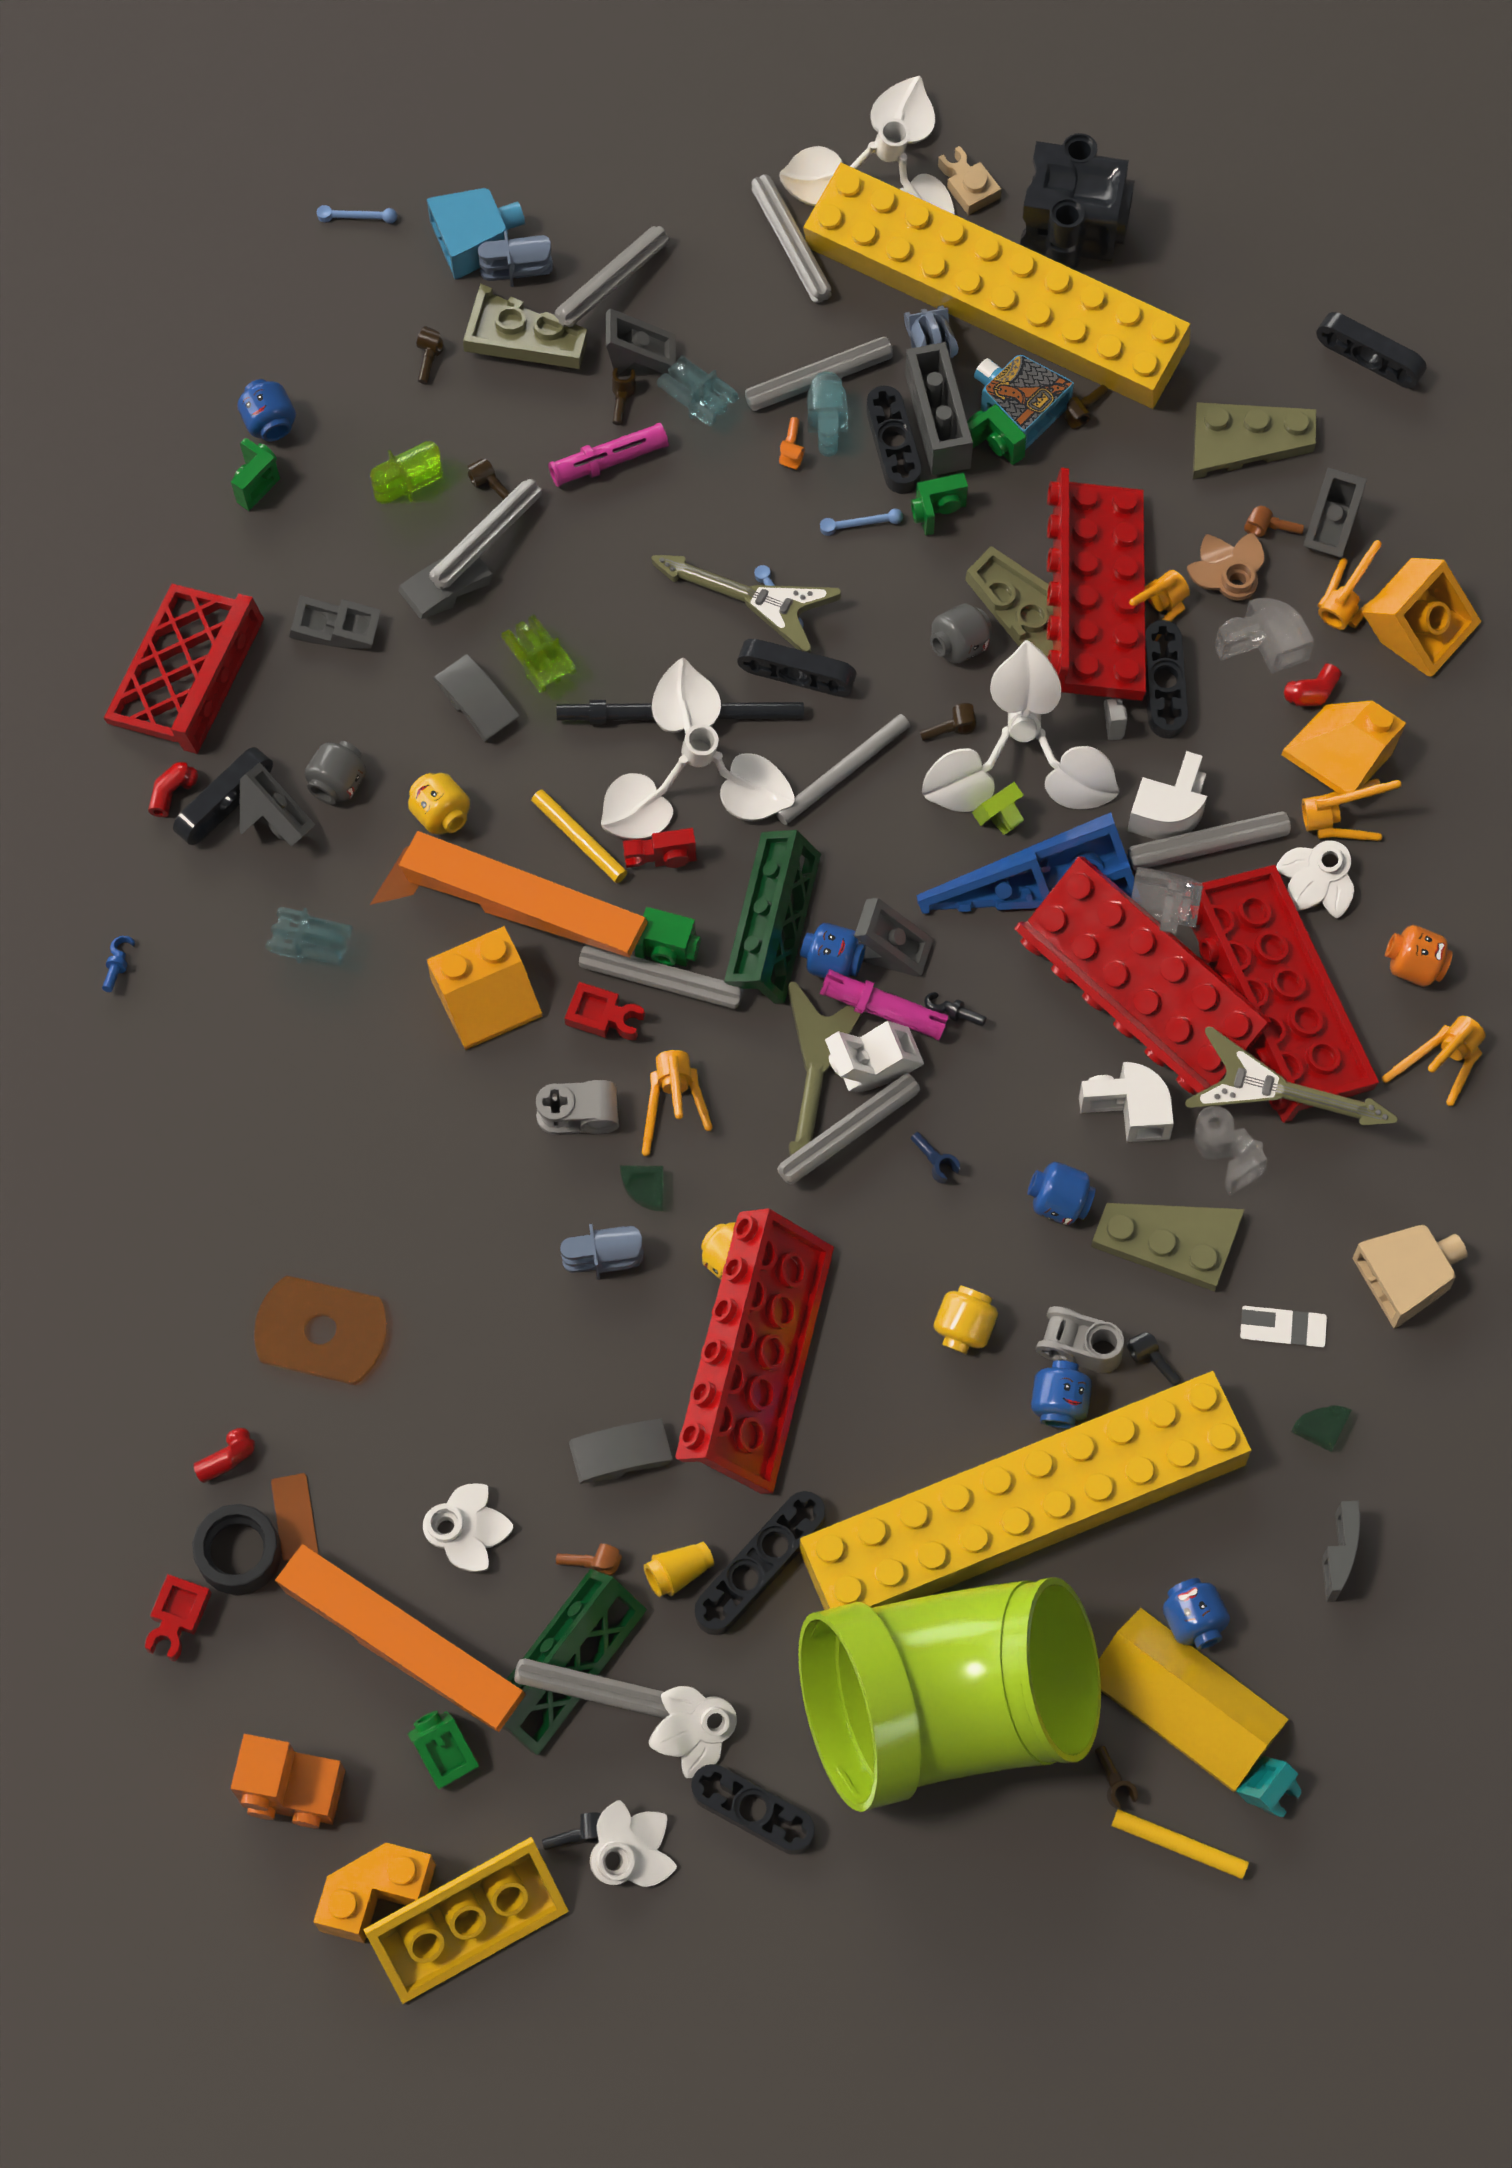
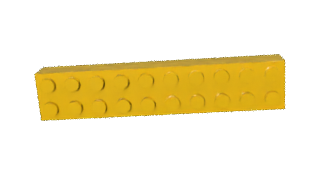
(997, 285)
(1028, 1498)

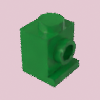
(668, 938)

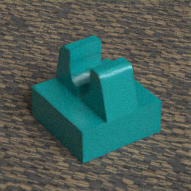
(1267, 1785)

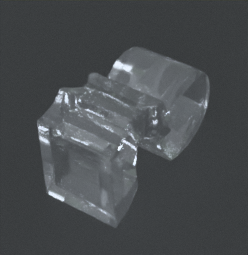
(1217, 1139)

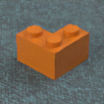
(280, 1781)

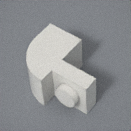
(1167, 809)
(875, 1057)
(1140, 1096)

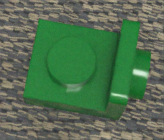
(1000, 431)
(255, 476)
(938, 496)
(442, 1748)

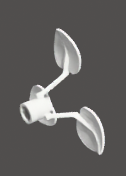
(899, 117)
(1025, 689)
(691, 703)

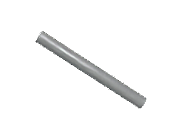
(844, 768)

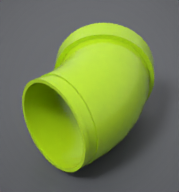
(949, 1687)

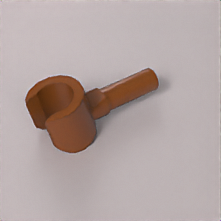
(1262, 518)
(605, 1560)

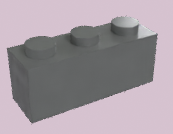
(938, 408)

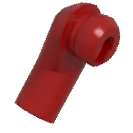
(1313, 691)
(167, 783)
(224, 1460)

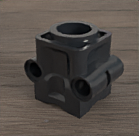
(1076, 202)

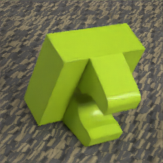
(1001, 809)

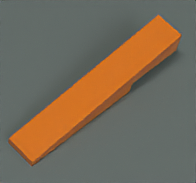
(520, 895)
(399, 1638)

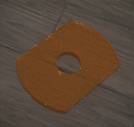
(347, 1356)

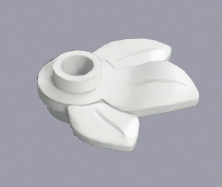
(1314, 882)
(474, 1527)
(686, 1728)
(636, 1844)

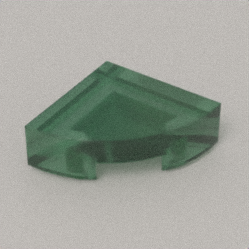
(644, 1185)
(1322, 1425)

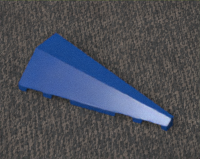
(1032, 873)

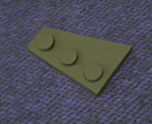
(514, 332)
(1246, 433)
(1013, 597)
(1170, 1239)

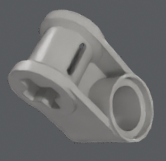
(583, 1108)
(1077, 1340)

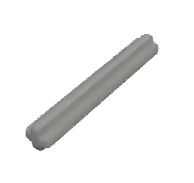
(791, 238)
(611, 276)
(800, 379)
(485, 534)
(1209, 840)
(661, 976)
(848, 1129)
(590, 1687)

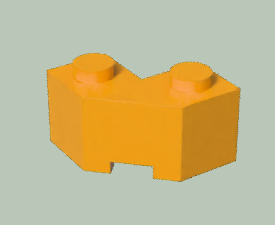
(353, 1890)

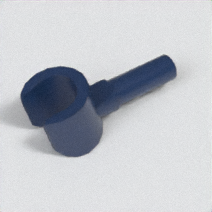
(936, 1158)

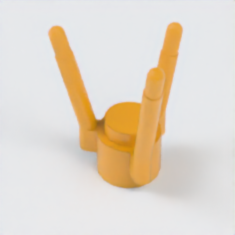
(1165, 594)
(1341, 606)
(1324, 810)
(1458, 1042)
(673, 1077)

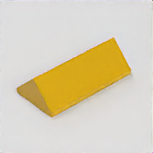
(1188, 1699)
(466, 1920)

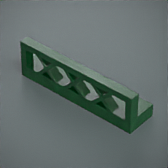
(769, 911)
(561, 1644)

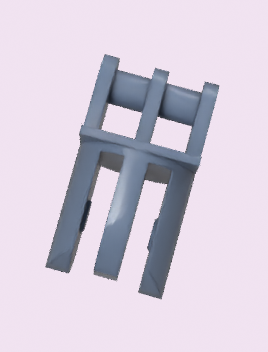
(515, 258)
(931, 328)
(603, 1250)

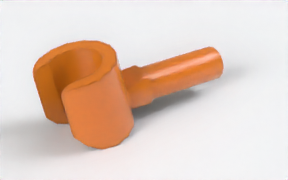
(791, 454)

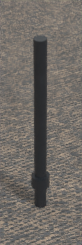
(599, 712)

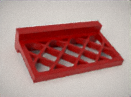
(216, 668)

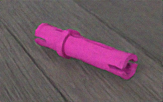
(565, 470)
(883, 1004)

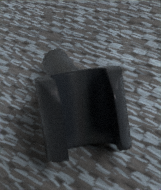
(1146, 1346)
(586, 1833)

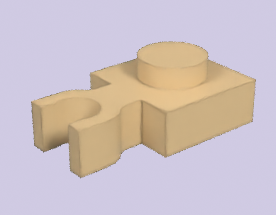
(969, 185)

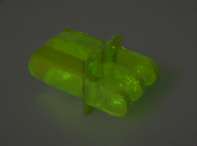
(406, 472)
(538, 652)

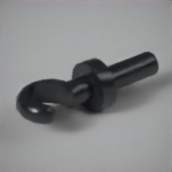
(955, 1009)

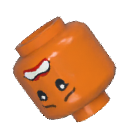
(1419, 956)

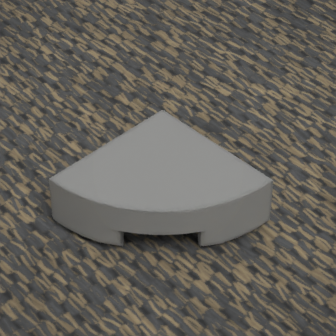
(1115, 718)

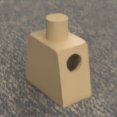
(1408, 1269)

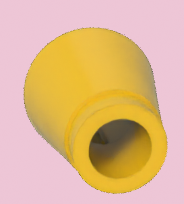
(677, 1568)

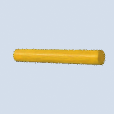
(579, 836)
(1180, 1844)

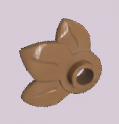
(1225, 563)

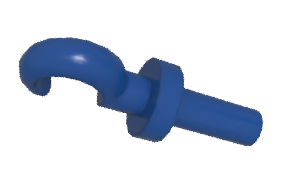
(116, 963)

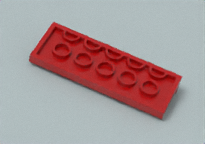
(1095, 575)
(1265, 953)
(1140, 975)
(755, 1349)

